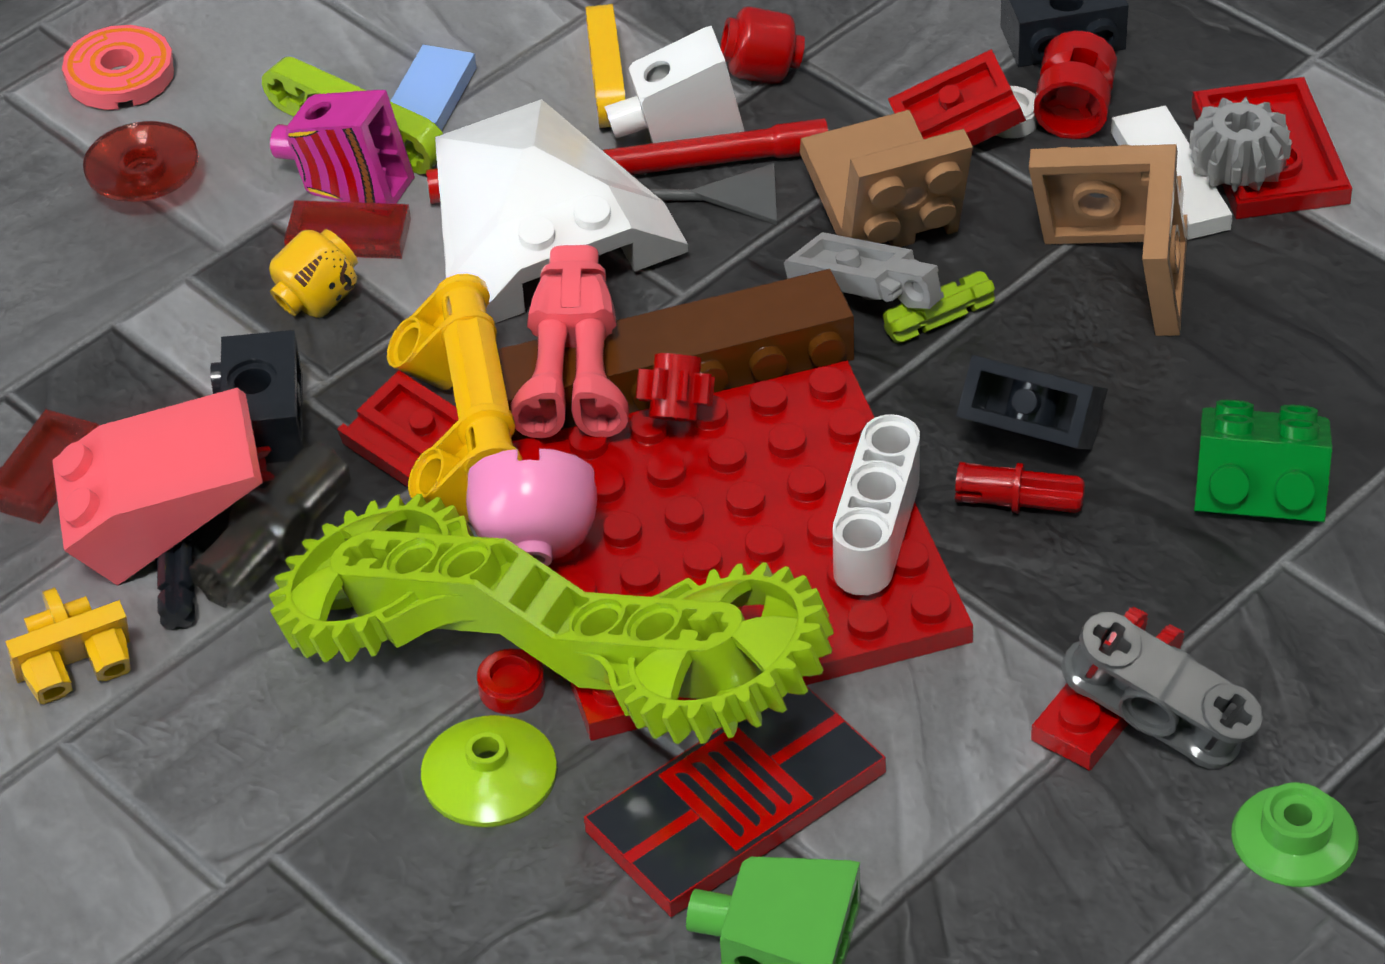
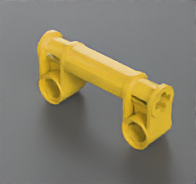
(455, 345)

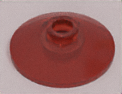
(140, 161)

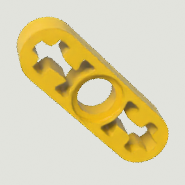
(604, 59)

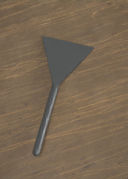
(746, 193)

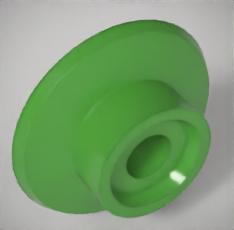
(1290, 854)

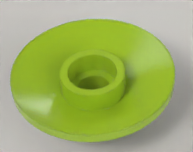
(493, 789)

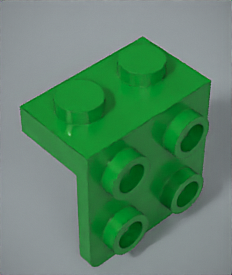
(1264, 461)

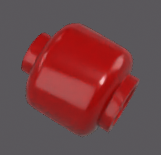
(761, 45)

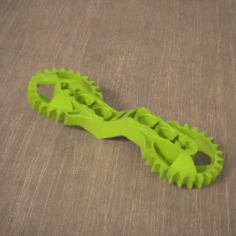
(427, 571)

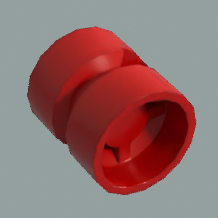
(1075, 85)

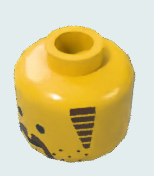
(313, 273)

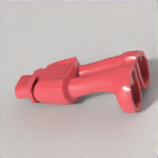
(576, 312)

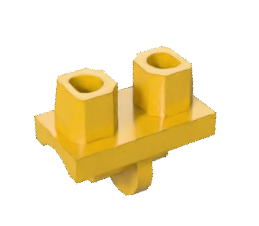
(65, 636)

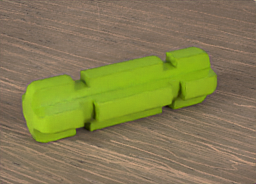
(974, 292)

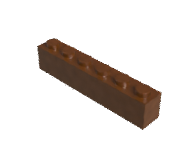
(737, 335)

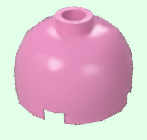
(533, 503)

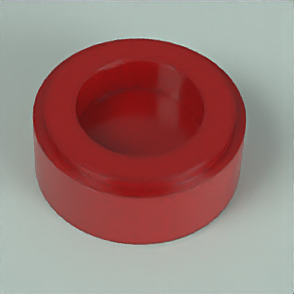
(510, 681)

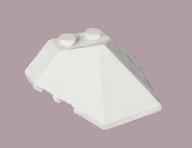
(537, 184)

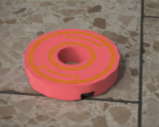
(139, 48)

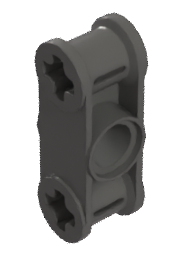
(1161, 690)

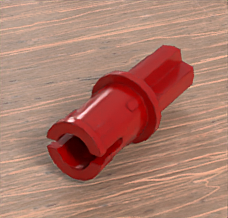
(1018, 488)

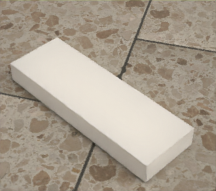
(1201, 202)

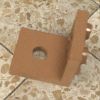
(887, 179)
(1140, 207)

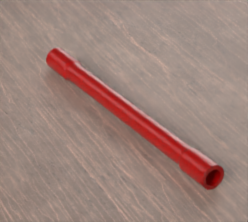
(777, 141)

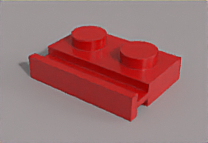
(964, 97)
(398, 425)

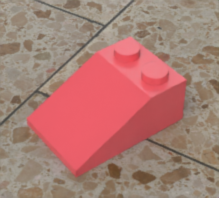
(153, 481)

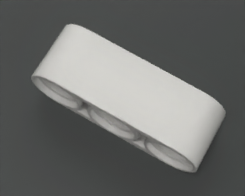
(876, 504)

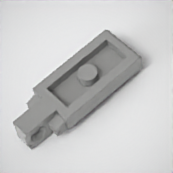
(869, 269)

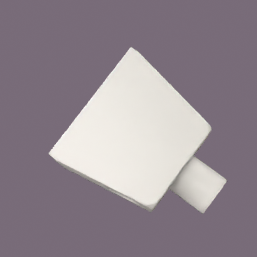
(679, 93)

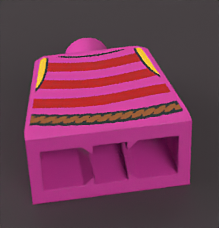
(346, 147)

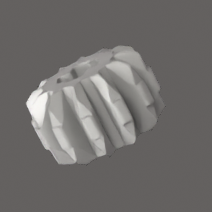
(1240, 144)

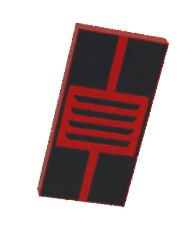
(733, 799)

